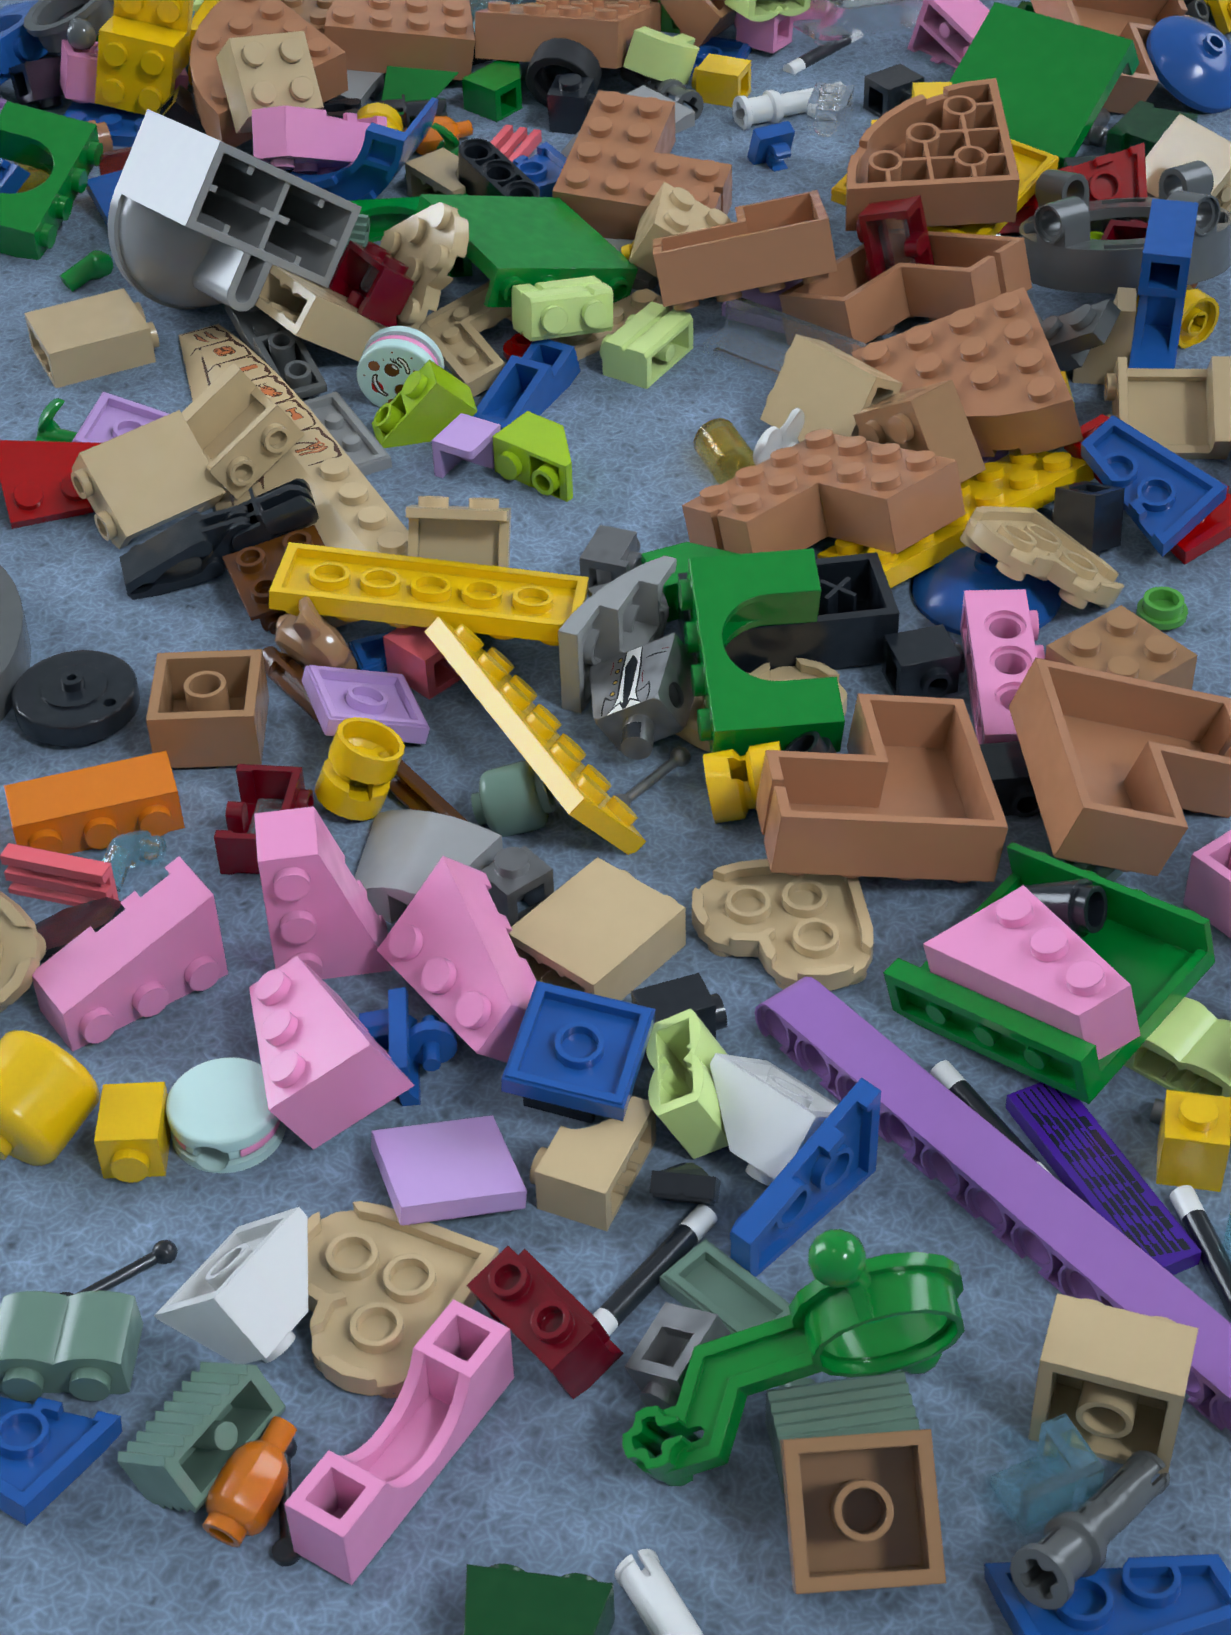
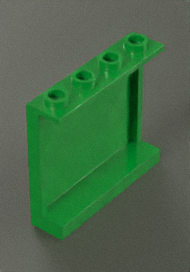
(1047, 74)
(534, 242)
(1143, 939)

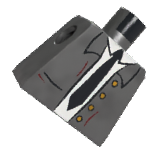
(643, 695)

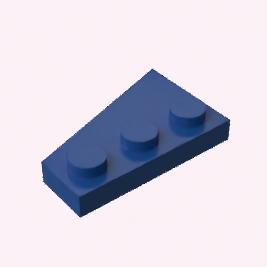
(1161, 489)
(1140, 1599)

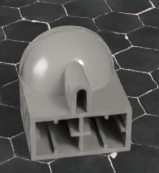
(209, 221)

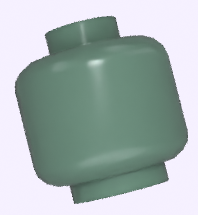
(512, 800)

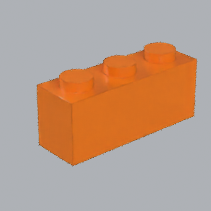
(95, 804)

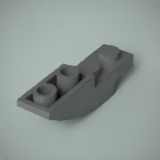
(1078, 331)
(279, 349)

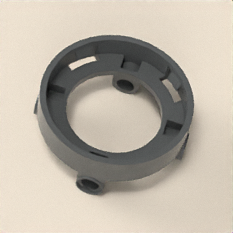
(1068, 260)

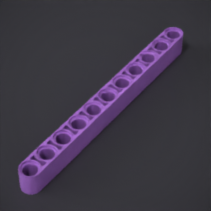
(997, 1179)

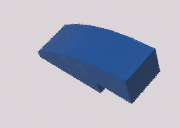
(530, 382)

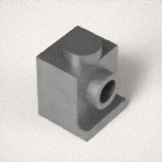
(609, 555)
(518, 876)
(666, 1349)

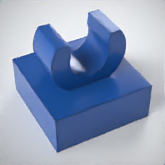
(771, 145)

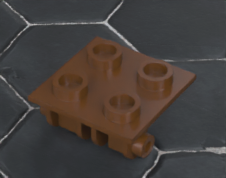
(256, 568)

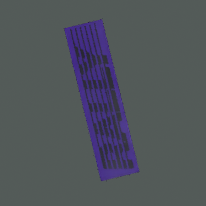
(1100, 1173)

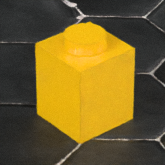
(722, 79)
(133, 1131)
(1193, 1140)

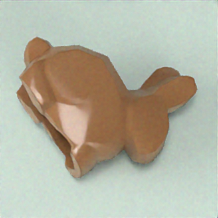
(312, 639)

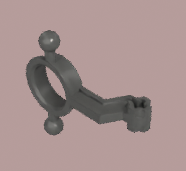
(67, 20)

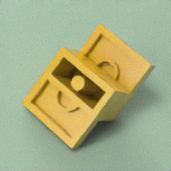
(142, 53)

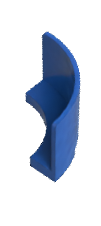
(379, 159)

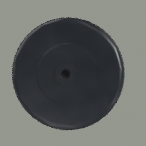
(75, 698)

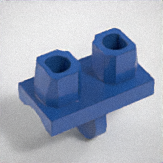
(410, 1041)

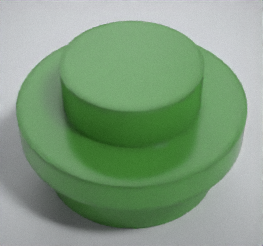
(1163, 608)

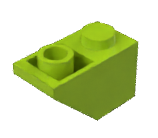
(423, 407)
(535, 454)

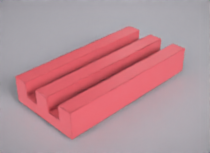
(507, 141)
(57, 876)

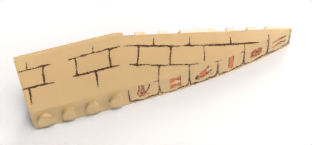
(347, 504)

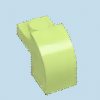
(661, 55)

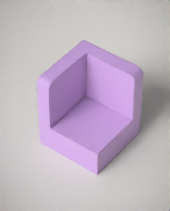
(466, 440)

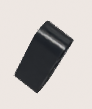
(490, 173)

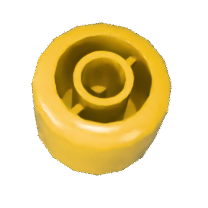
(41, 1097)

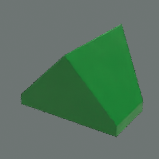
(415, 83)

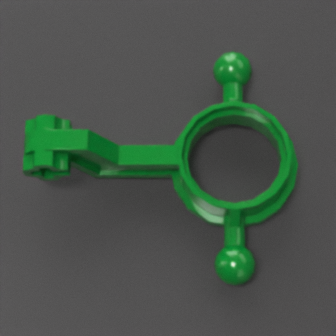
(846, 1323)

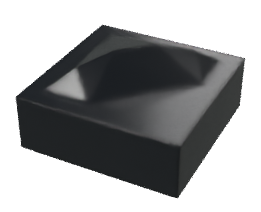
(685, 1184)

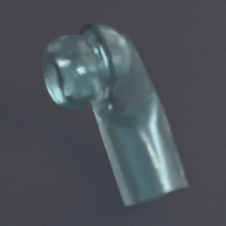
(130, 850)

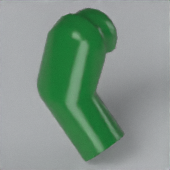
(92, 267)

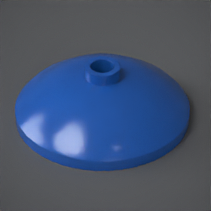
(1192, 62)
(941, 588)

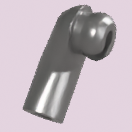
(1098, 130)

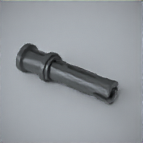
(665, 87)
(1078, 1540)

